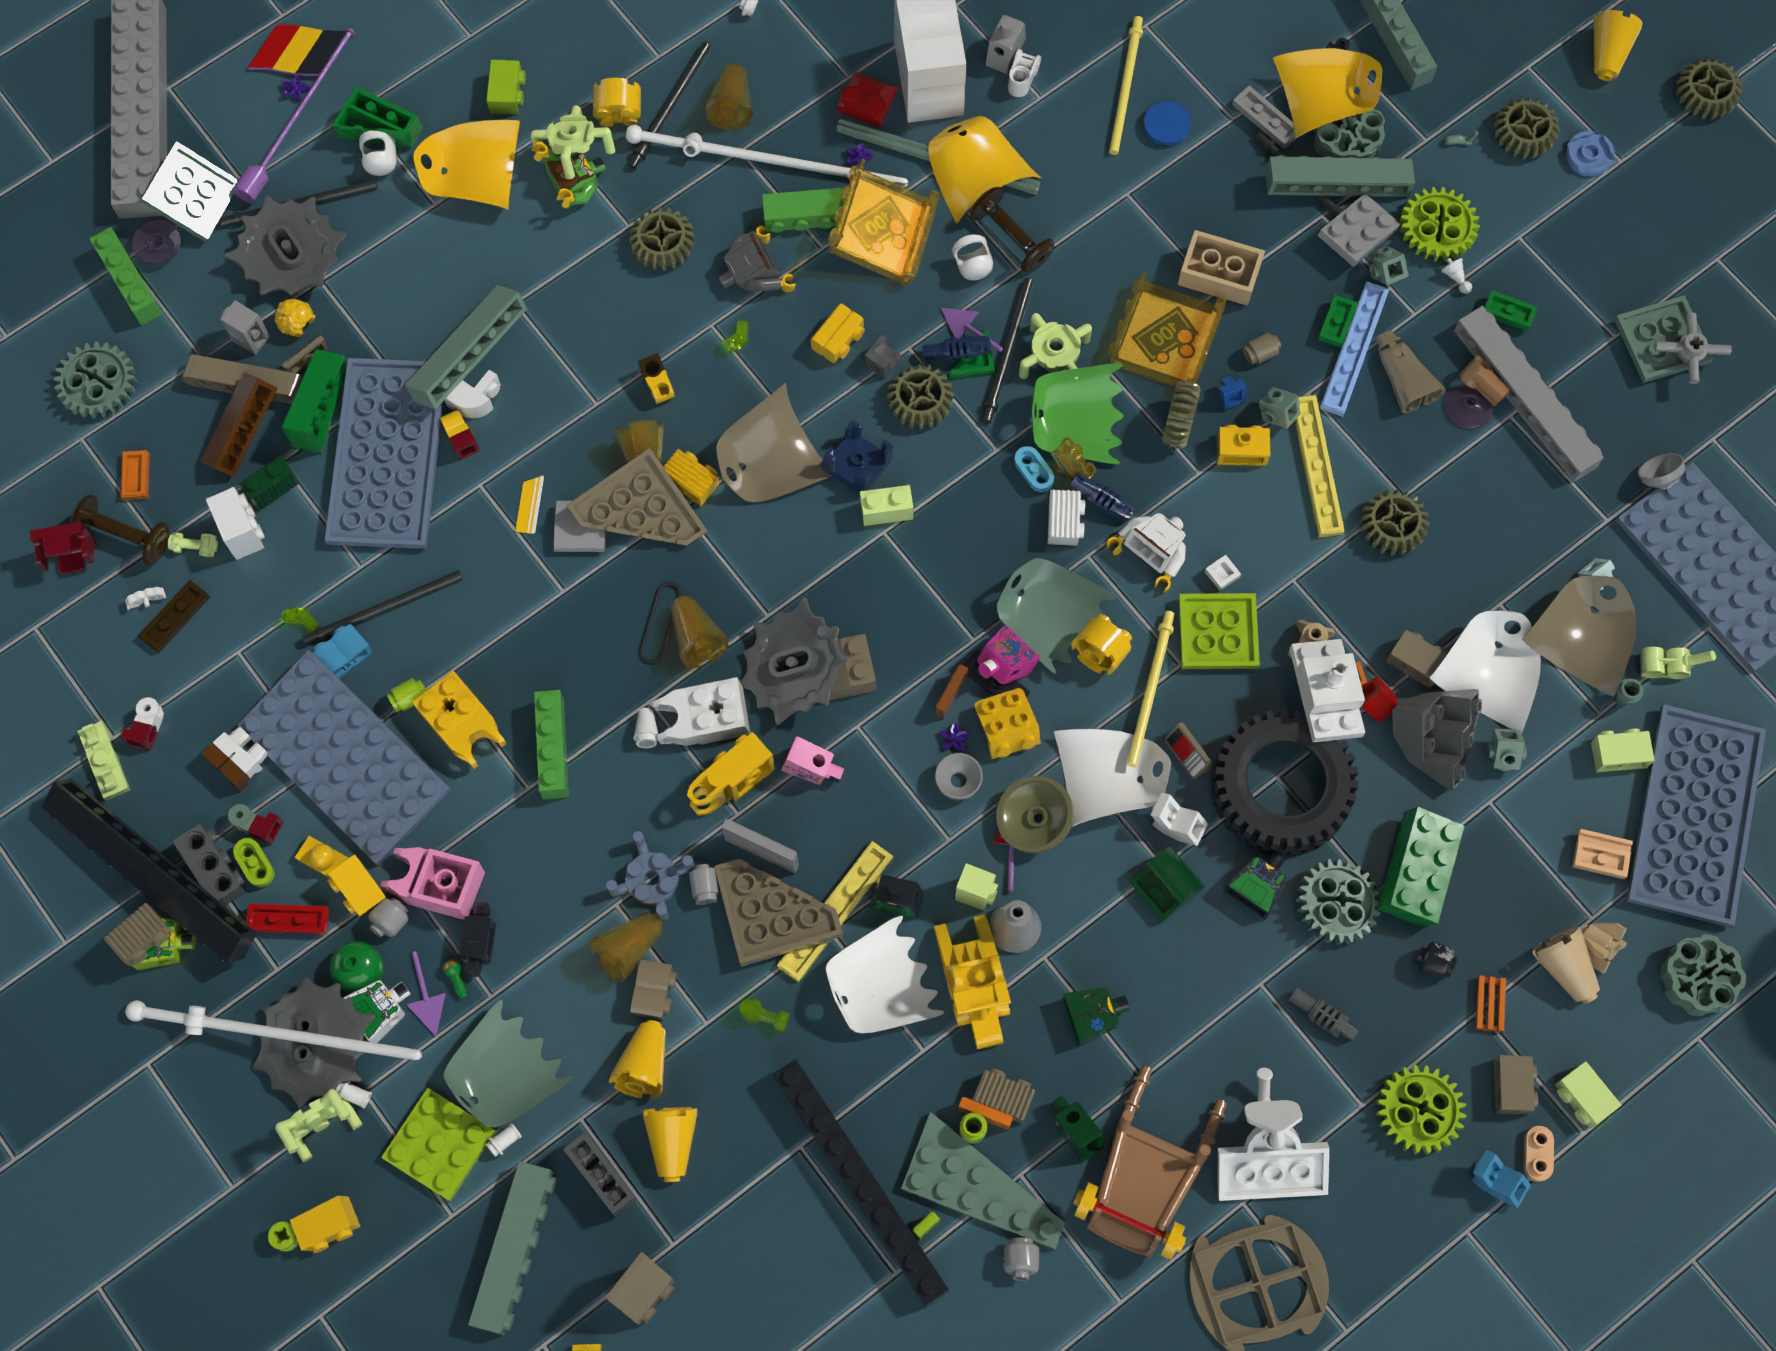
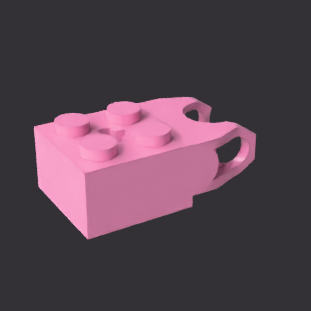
(437, 881)

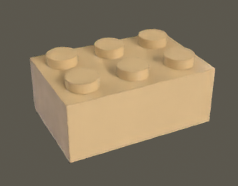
(1221, 267)

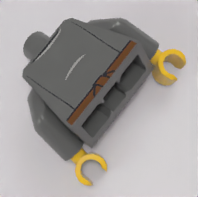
(752, 265)

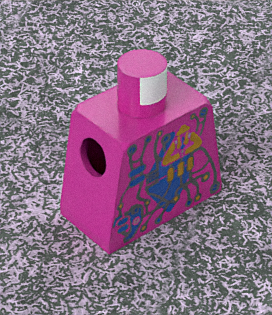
(1006, 657)

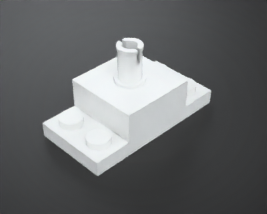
(1329, 689)

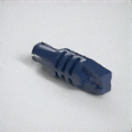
(957, 348)
(1103, 497)

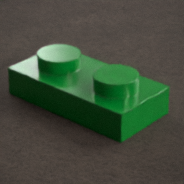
(1510, 310)
(1337, 321)

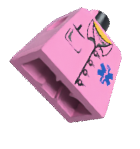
(801, 759)

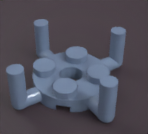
(647, 863)

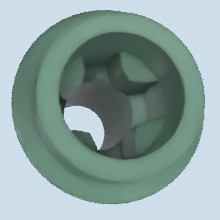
(1628, 692)

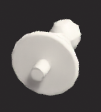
(1456, 272)

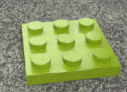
(1219, 631)
(438, 1144)

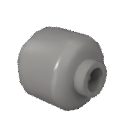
(388, 917)
(1021, 1258)

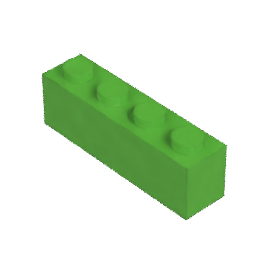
(801, 209)
(126, 276)
(551, 744)

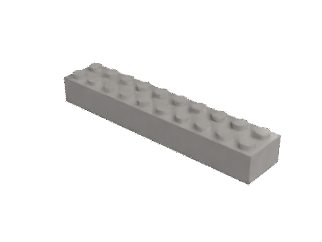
(137, 102)

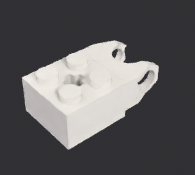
(697, 714)

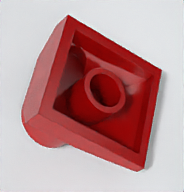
(867, 99)

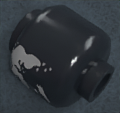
(1436, 961)

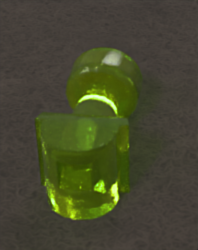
(753, 1012)

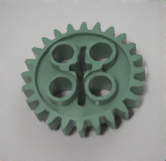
(82, 398)
(1337, 878)

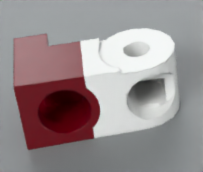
(145, 724)

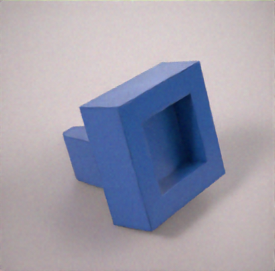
(1232, 393)

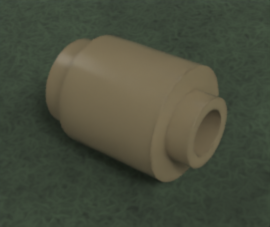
(1262, 349)

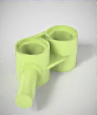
(1673, 665)

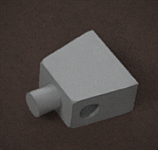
(1009, 37)

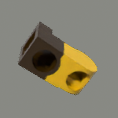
(656, 378)

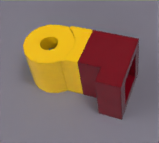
(459, 434)

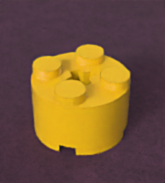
(616, 102)
(1102, 645)

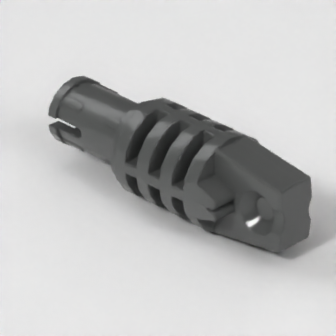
(1324, 1014)

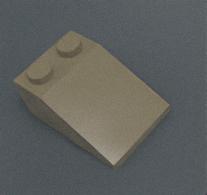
(857, 673)
(641, 1289)

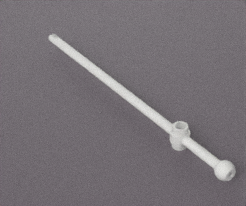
(693, 144)
(196, 1020)

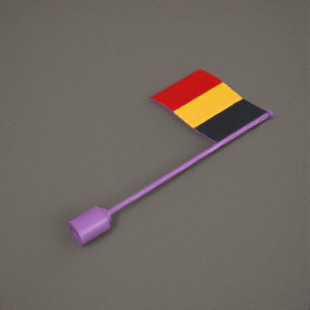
(293, 52)

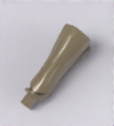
(1408, 376)

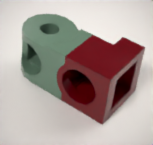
(255, 825)

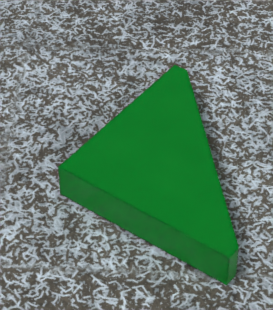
(974, 366)

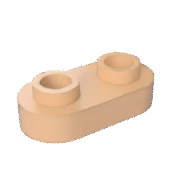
(1537, 1152)

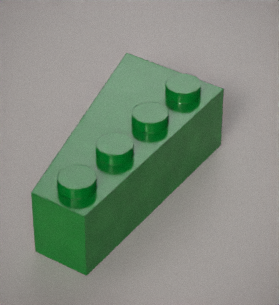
(316, 401)

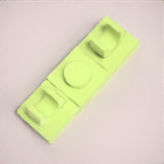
(103, 760)

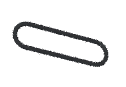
(650, 621)

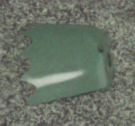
(1062, 604)
(501, 1070)

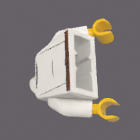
(1156, 542)

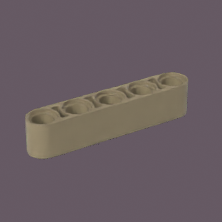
(225, 376)

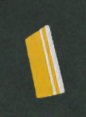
(529, 505)

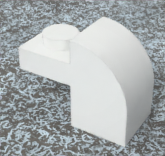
(474, 401)
(1176, 821)

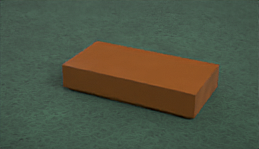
(951, 691)

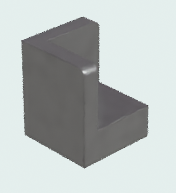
(881, 358)

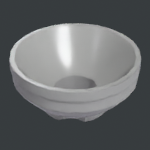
(1662, 471)
(958, 764)

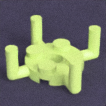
(565, 143)
(1052, 332)
(315, 1118)

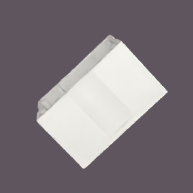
(930, 58)

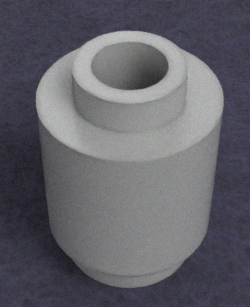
(704, 884)

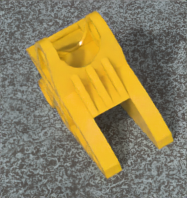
(975, 982)

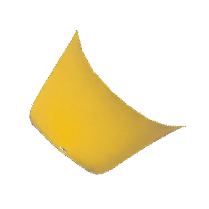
(1323, 85)
(476, 160)
(973, 163)

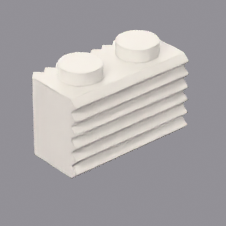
(1064, 517)

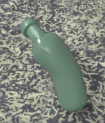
(1459, 139)

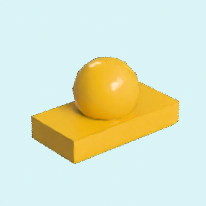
(319, 856)

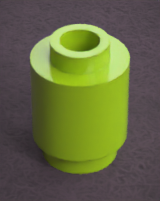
(405, 694)
(976, 1120)

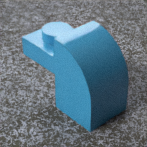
(1500, 1180)

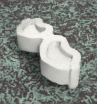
(140, 597)

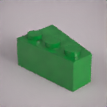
(371, 113)

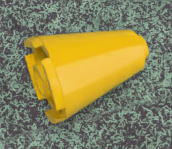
(1613, 41)
(642, 1062)
(670, 1139)

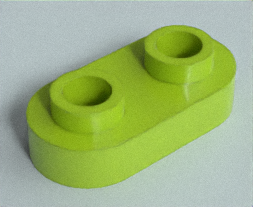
(255, 863)

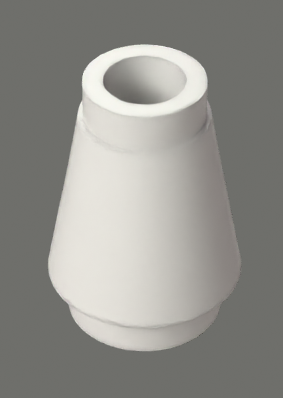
(646, 729)

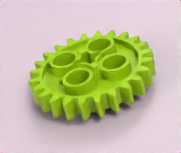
(1416, 221)
(1412, 1132)

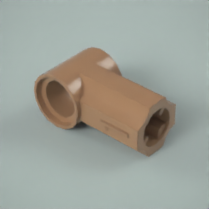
(1479, 376)

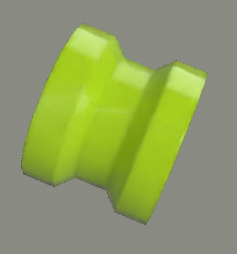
(288, 1238)

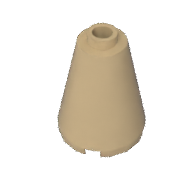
(1569, 964)

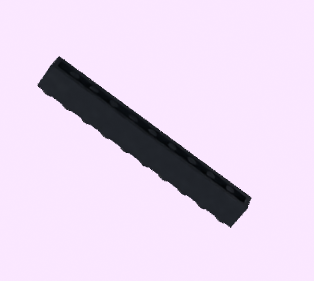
(149, 871)
(861, 1183)

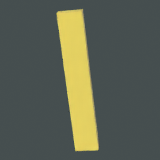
(1318, 469)
(844, 900)

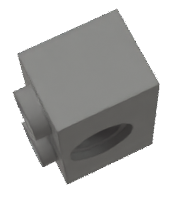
(244, 327)

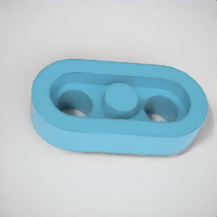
(1036, 469)

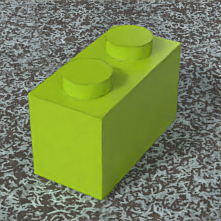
(504, 87)

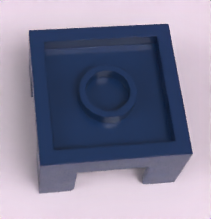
(857, 460)

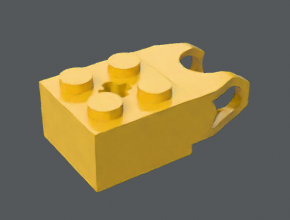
(462, 725)
(731, 774)

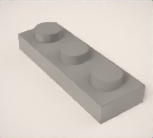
(1265, 116)

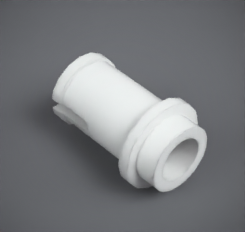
(353, 1094)
(503, 1140)

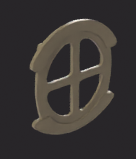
(1208, 1300)

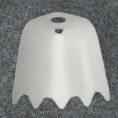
(880, 968)

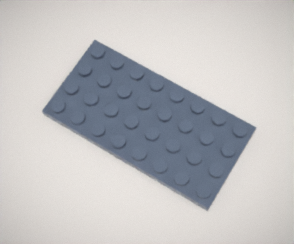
(383, 459)
(1711, 561)
(344, 757)
(1696, 816)

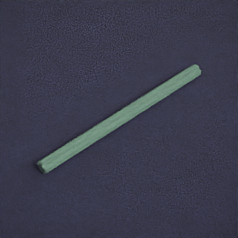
(913, 148)

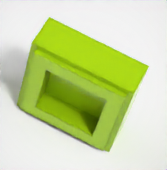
(926, 1225)

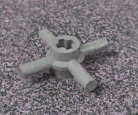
(1692, 348)

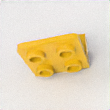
(1008, 723)

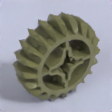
(1703, 94)
(1521, 134)
(648, 234)
(932, 408)
(1181, 414)
(1377, 528)

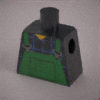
(1258, 884)
(897, 896)

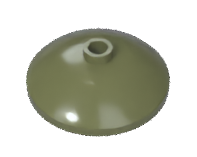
(1026, 801)

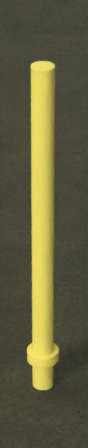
(1135, 33)
(1165, 630)

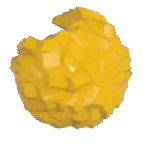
(293, 316)

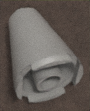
(1015, 926)

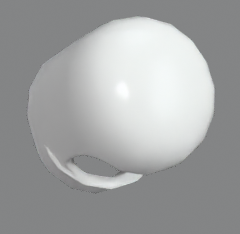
(378, 161)
(975, 264)

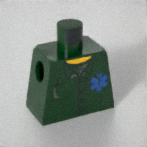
(1093, 1013)
(1077, 1128)

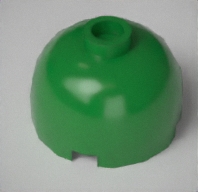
(356, 966)

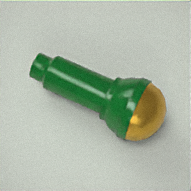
(453, 970)

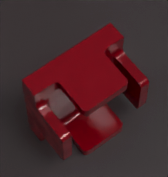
(68, 542)

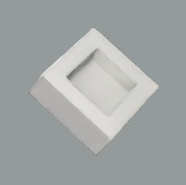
(1222, 573)

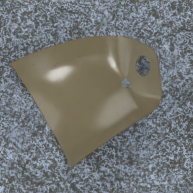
(772, 448)
(1587, 643)

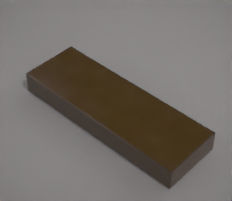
(174, 616)

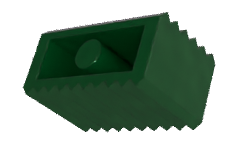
(269, 483)

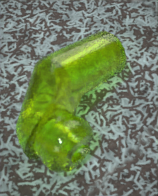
(738, 339)
(299, 616)

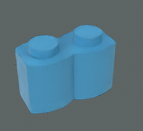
(343, 650)

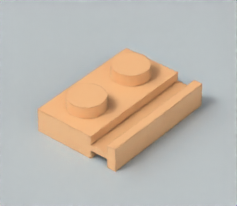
(1602, 854)

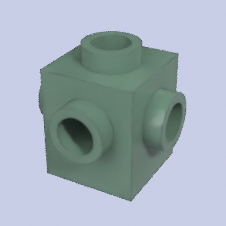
(1388, 265)
(1279, 407)
(1507, 749)

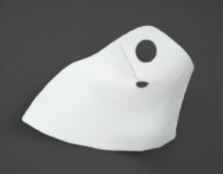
(1502, 675)
(1099, 773)

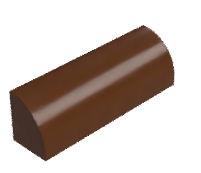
(239, 424)

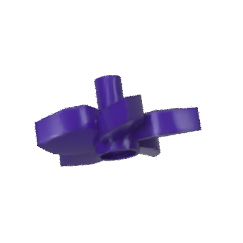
(294, 87)
(858, 154)
(954, 737)

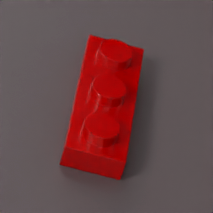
(288, 918)

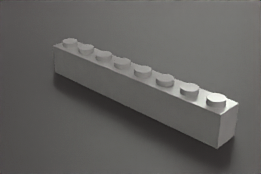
(1530, 394)

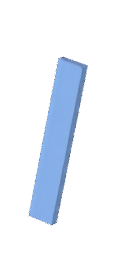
(1354, 349)

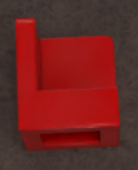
(1378, 699)

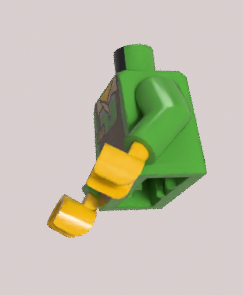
(575, 190)

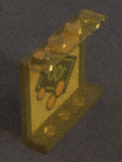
(882, 225)
(1165, 334)

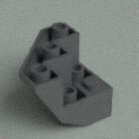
(1438, 732)

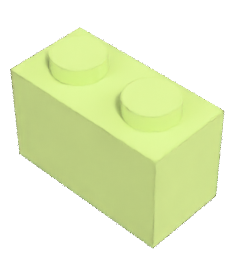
(886, 505)
(1622, 750)
(976, 887)
(1587, 1095)

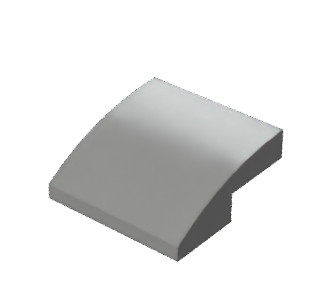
(571, 536)

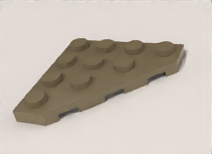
(640, 503)
(770, 915)

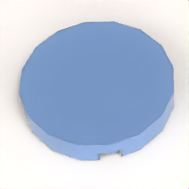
(1589, 153)

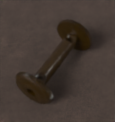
(986, 204)
(153, 543)

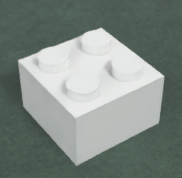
(236, 522)

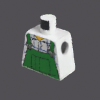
(383, 1003)

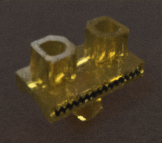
(1070, 460)

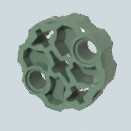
(1351, 134)
(1702, 948)

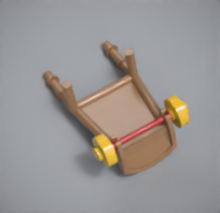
(1144, 1183)

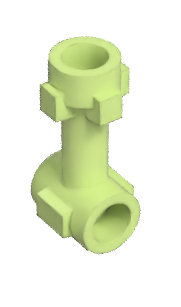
(207, 545)

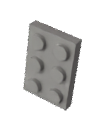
(1359, 229)

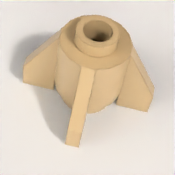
(1312, 632)
(1603, 943)

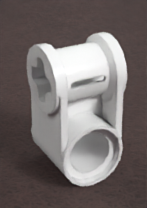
(1023, 70)

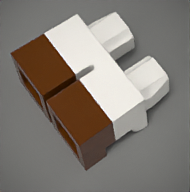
(232, 760)

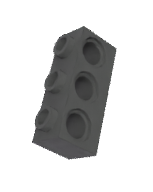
(199, 858)
(600, 1174)

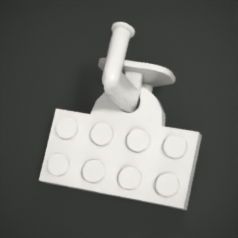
(1276, 1164)

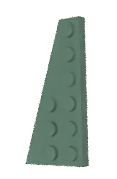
(965, 1181)

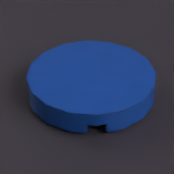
(1167, 123)

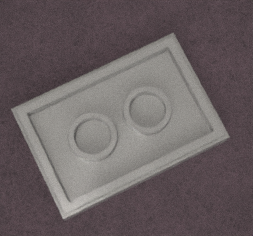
(760, 846)

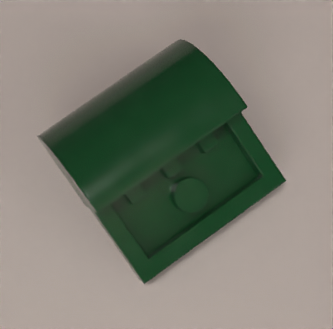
(1167, 883)

